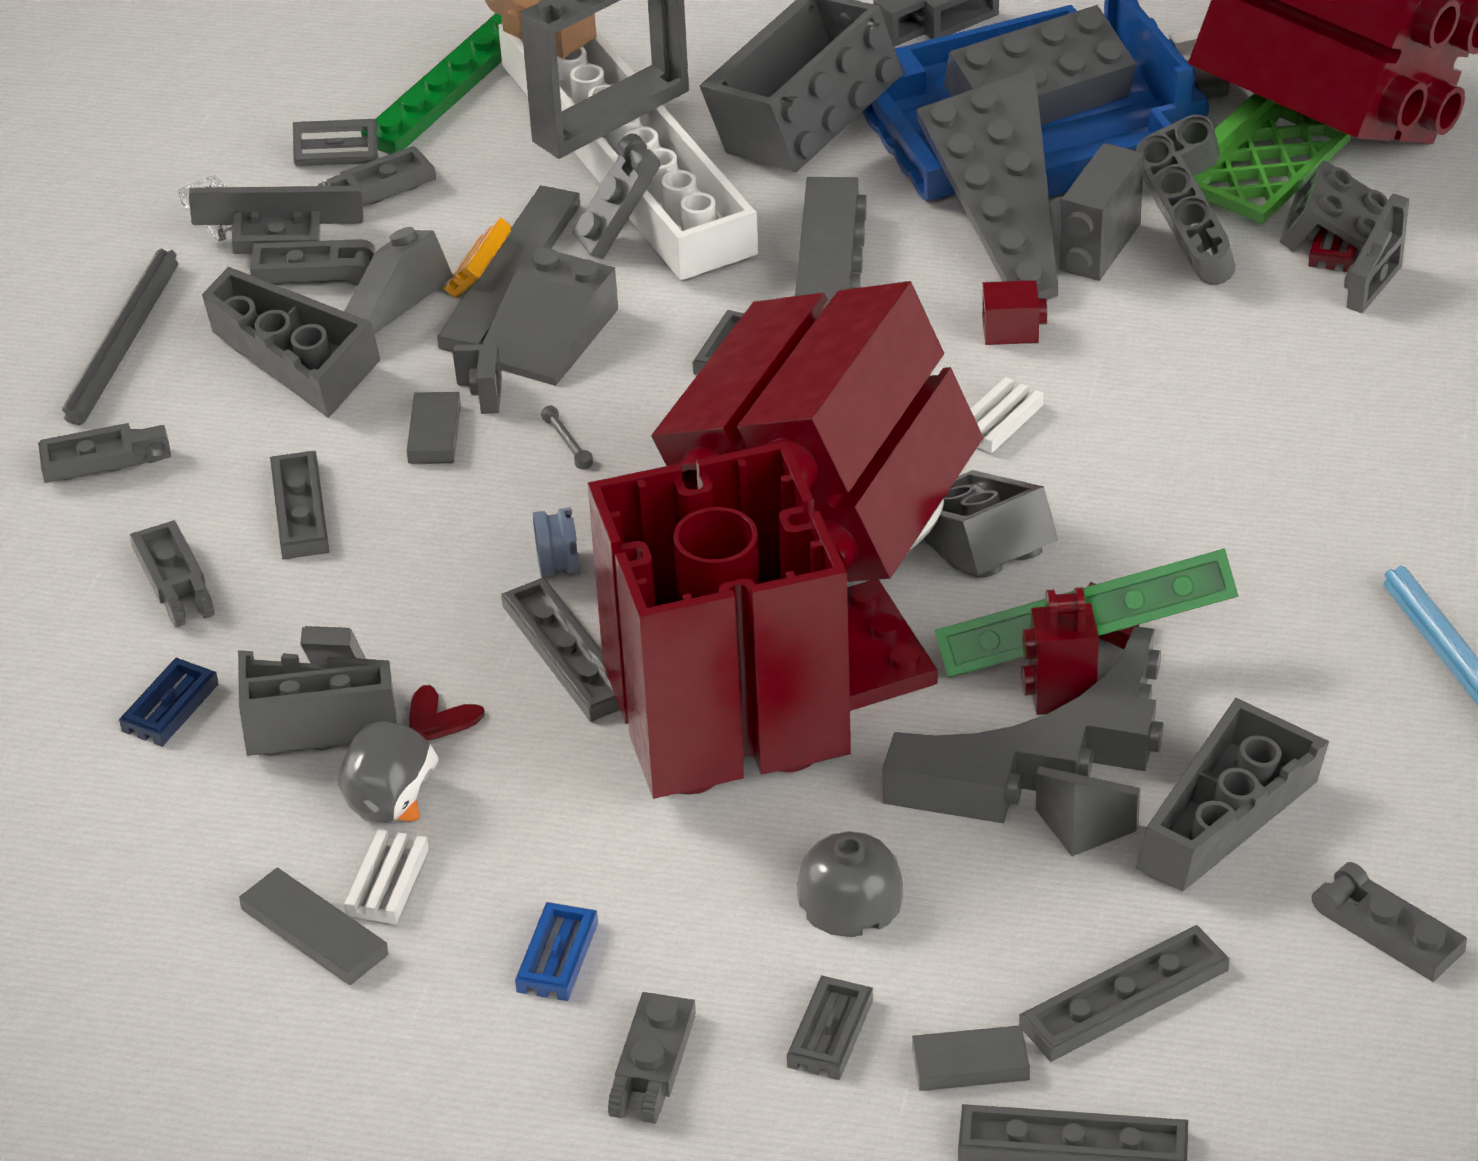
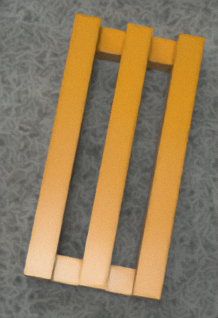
(478, 258)

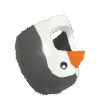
(385, 772)

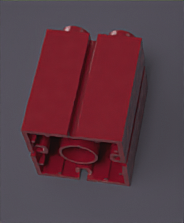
(1347, 62)
(850, 401)
(722, 619)

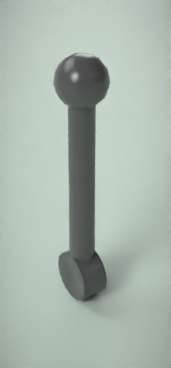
(582, 458)

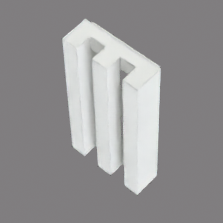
(994, 406)
(396, 848)

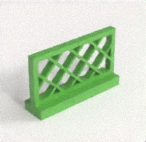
(1236, 139)

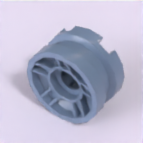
(556, 542)

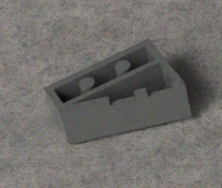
(310, 704)

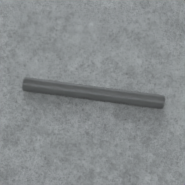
(120, 337)

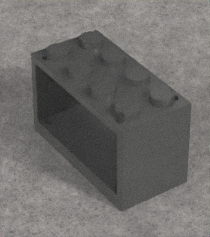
(801, 81)

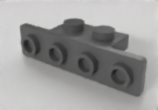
(275, 212)

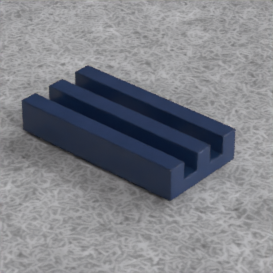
(176, 703)

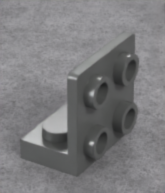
(1335, 202)

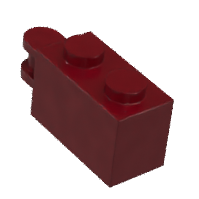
(1060, 651)

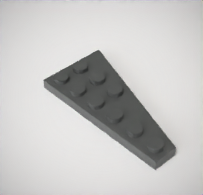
(997, 168)

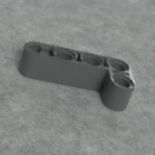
(1175, 173)

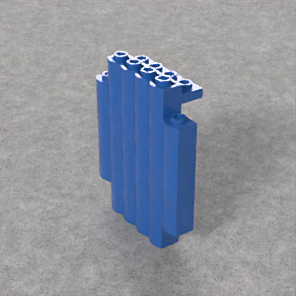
(1158, 97)

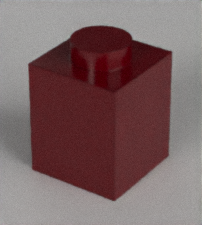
(1012, 312)

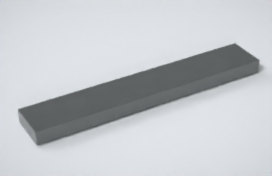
(536, 226)

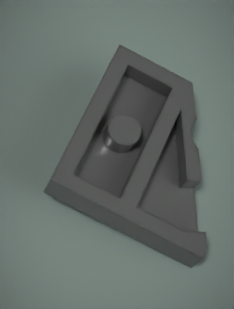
(1379, 257)

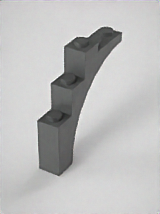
(988, 769)

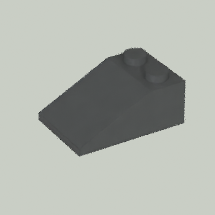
(552, 314)
(991, 523)

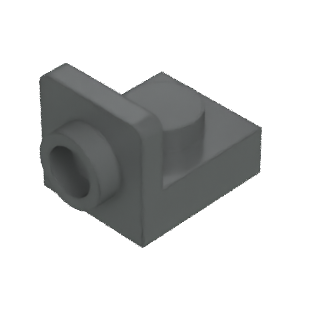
(481, 369)

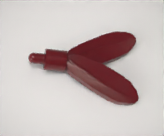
(434, 725)

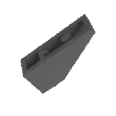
(399, 277)

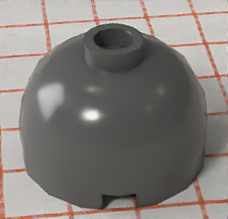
(849, 884)

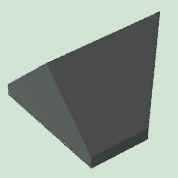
(1085, 809)

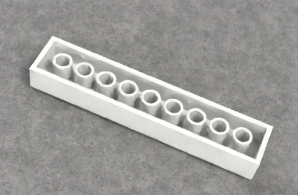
(690, 206)

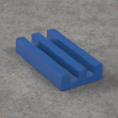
(547, 980)

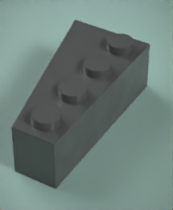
(292, 337)
(1228, 792)

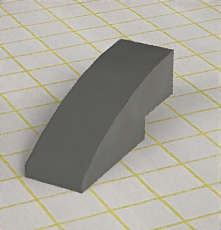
(933, 17)

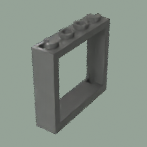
(615, 106)

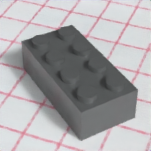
(1074, 60)

